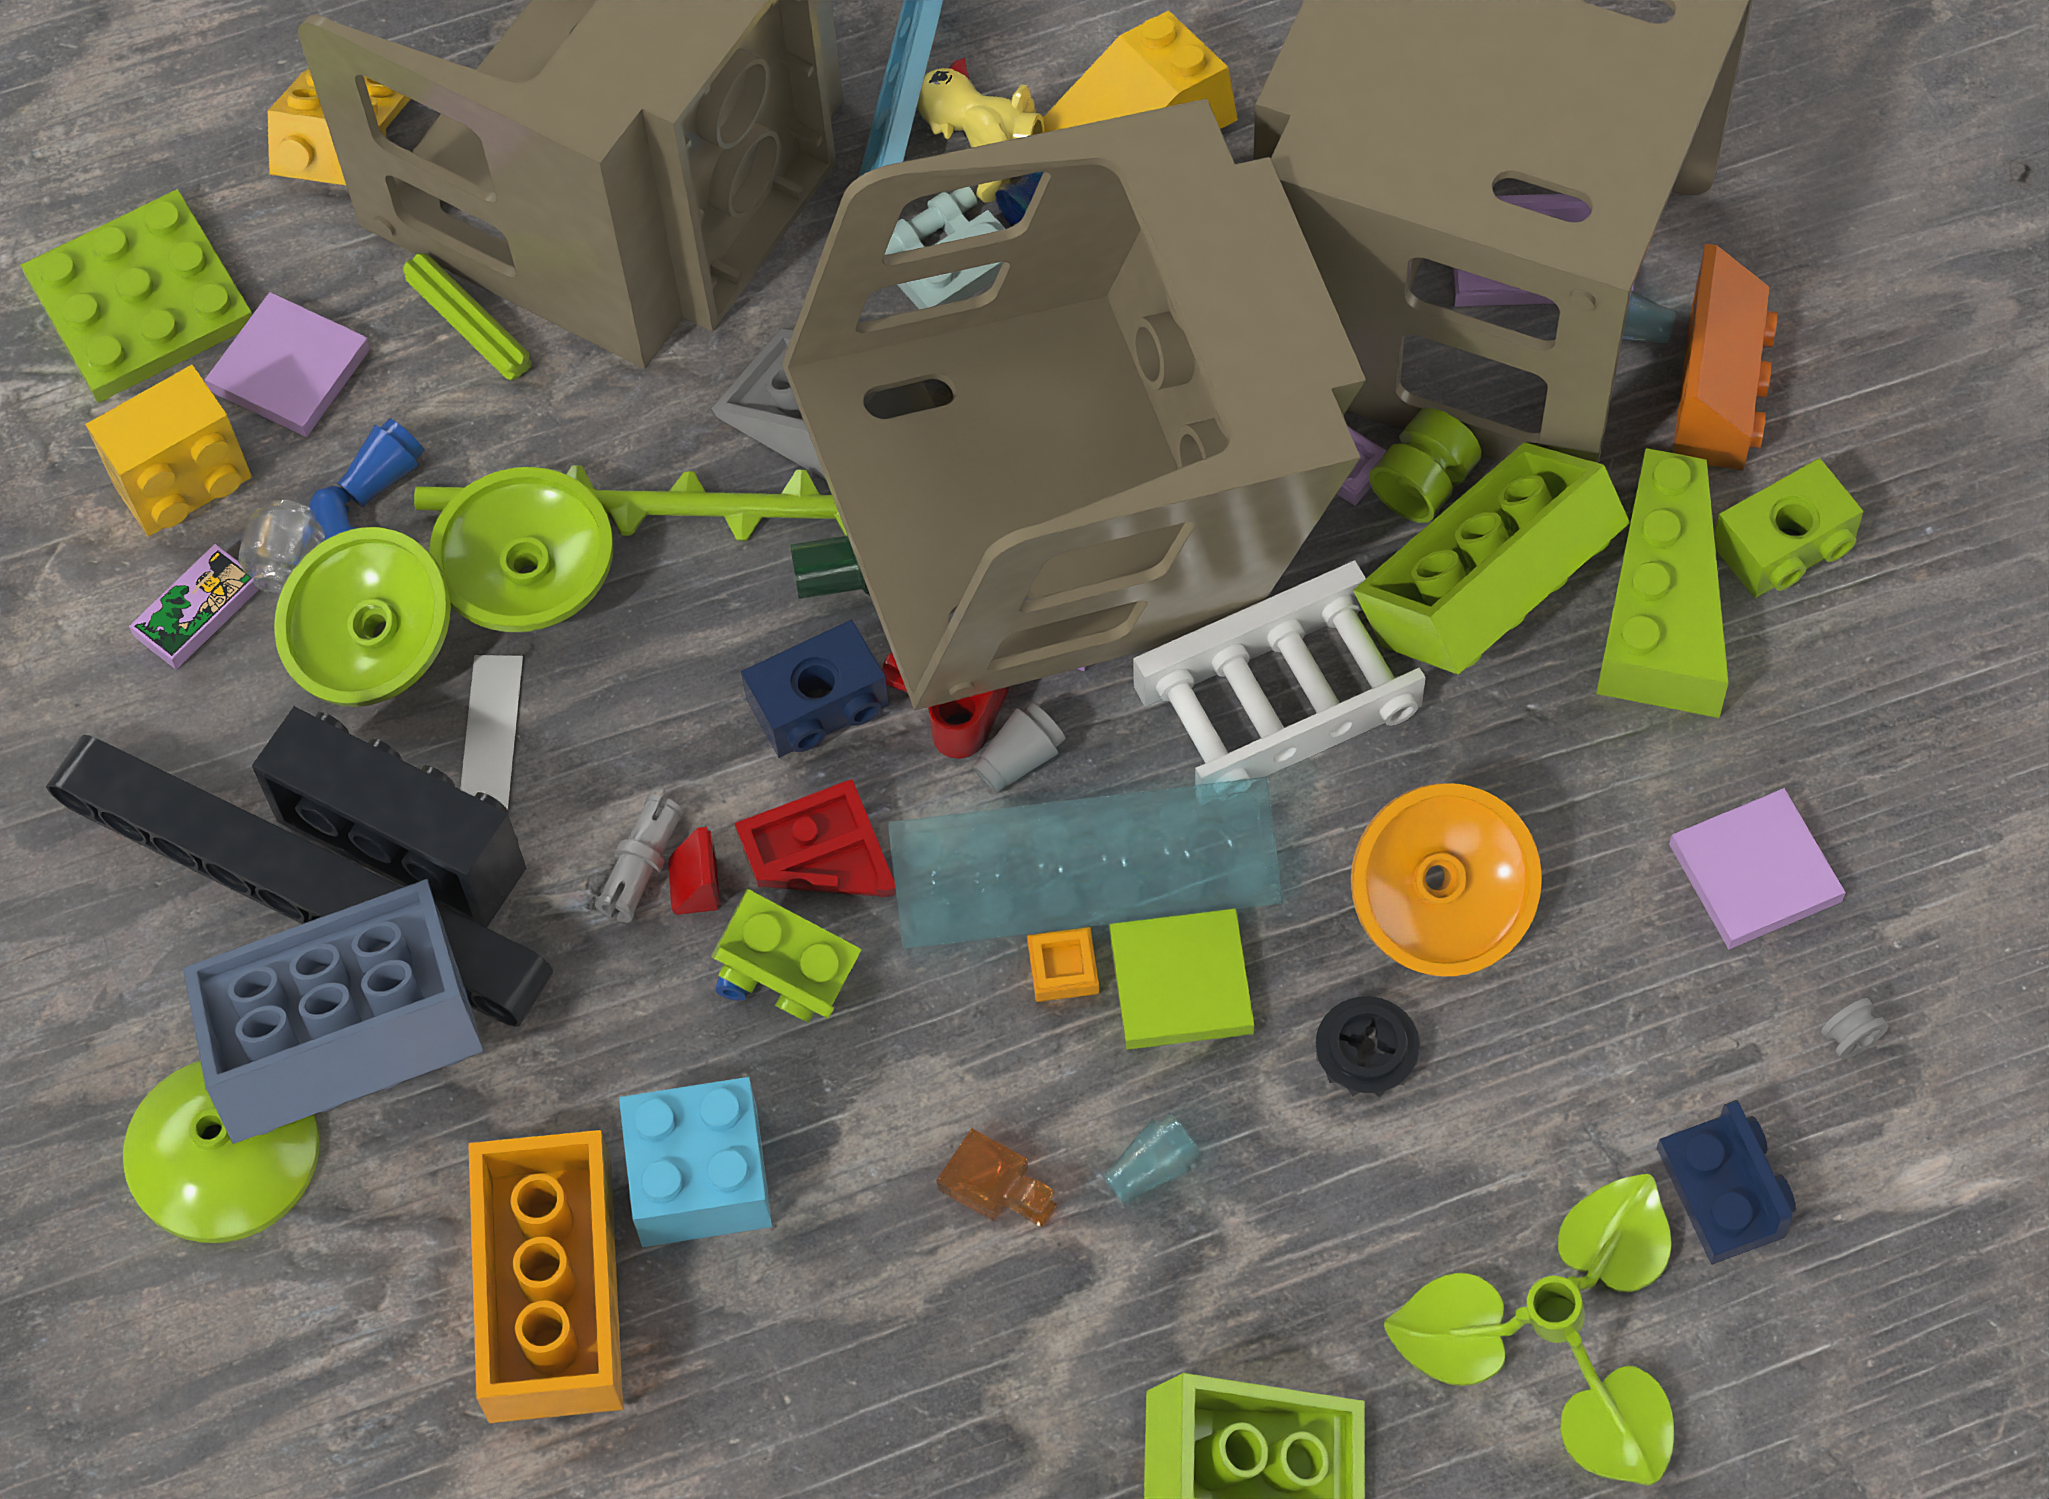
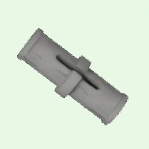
(639, 858)

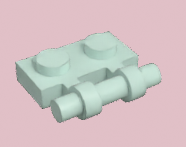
(946, 213)

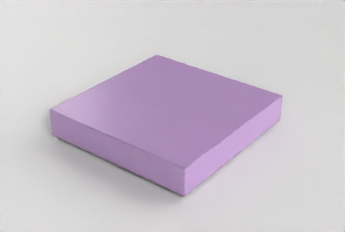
(288, 364)
(1756, 868)

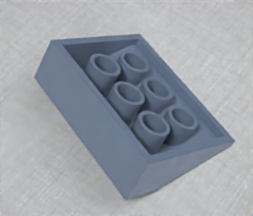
(329, 1012)

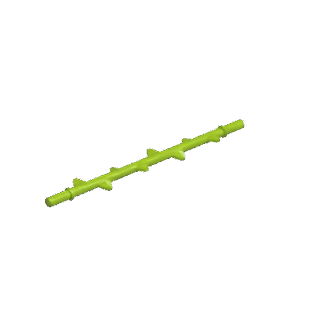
(686, 498)

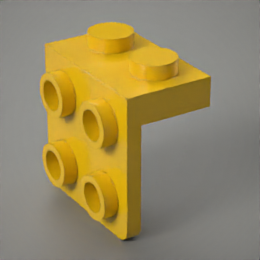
(300, 136)

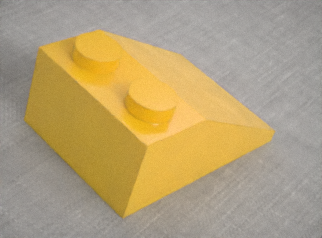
(1146, 71)

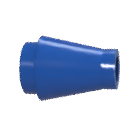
(381, 461)

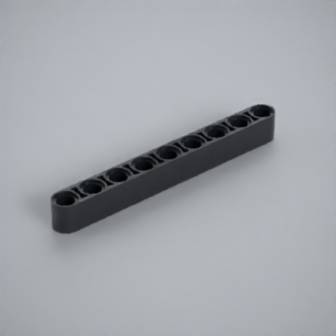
(274, 865)

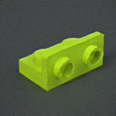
(786, 955)

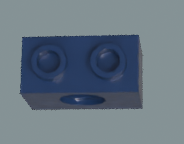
(828, 661)

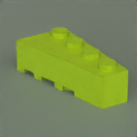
(1667, 607)

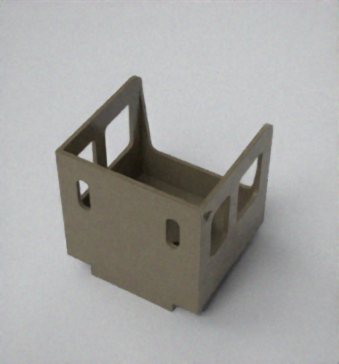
(1411, 112)
(612, 142)
(1128, 410)

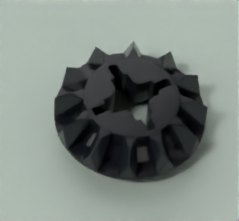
(1350, 1023)

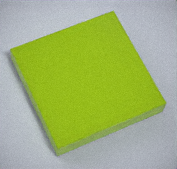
(1181, 979)

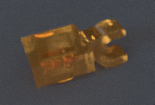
(991, 1176)

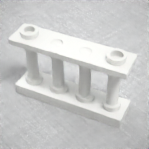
(1278, 626)

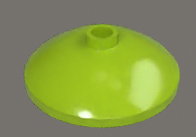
(517, 522)
(338, 601)
(212, 1186)

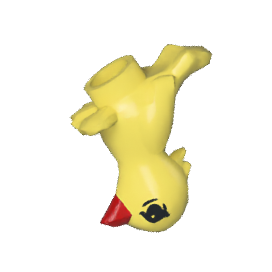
(954, 104)

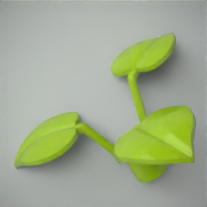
(1456, 1327)

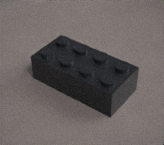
(390, 814)

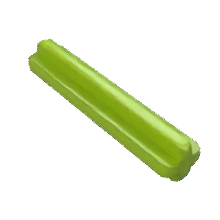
(467, 316)

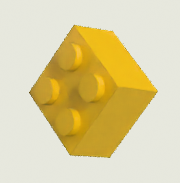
(169, 450)

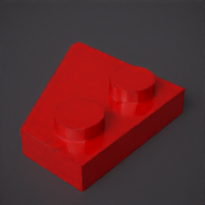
(817, 845)

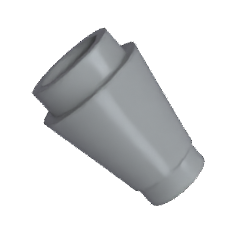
(1019, 747)

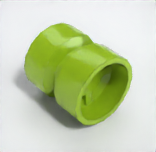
(1421, 472)

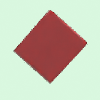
(694, 874)

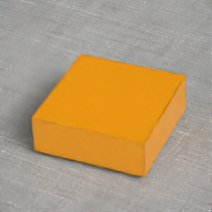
(1063, 964)

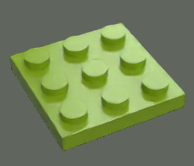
(137, 295)

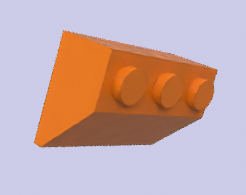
(1724, 363)

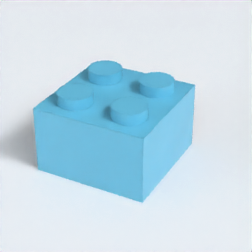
(695, 1162)

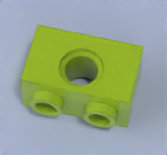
(1803, 501)

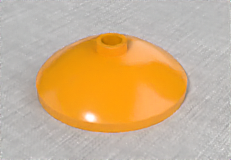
(1486, 888)

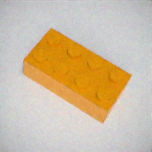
(544, 1277)

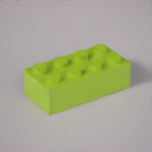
(1492, 557)

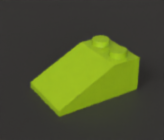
(1251, 1442)

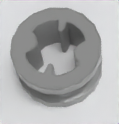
(1854, 1028)

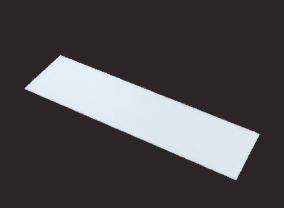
(491, 726)

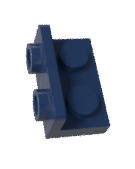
(1728, 1184)

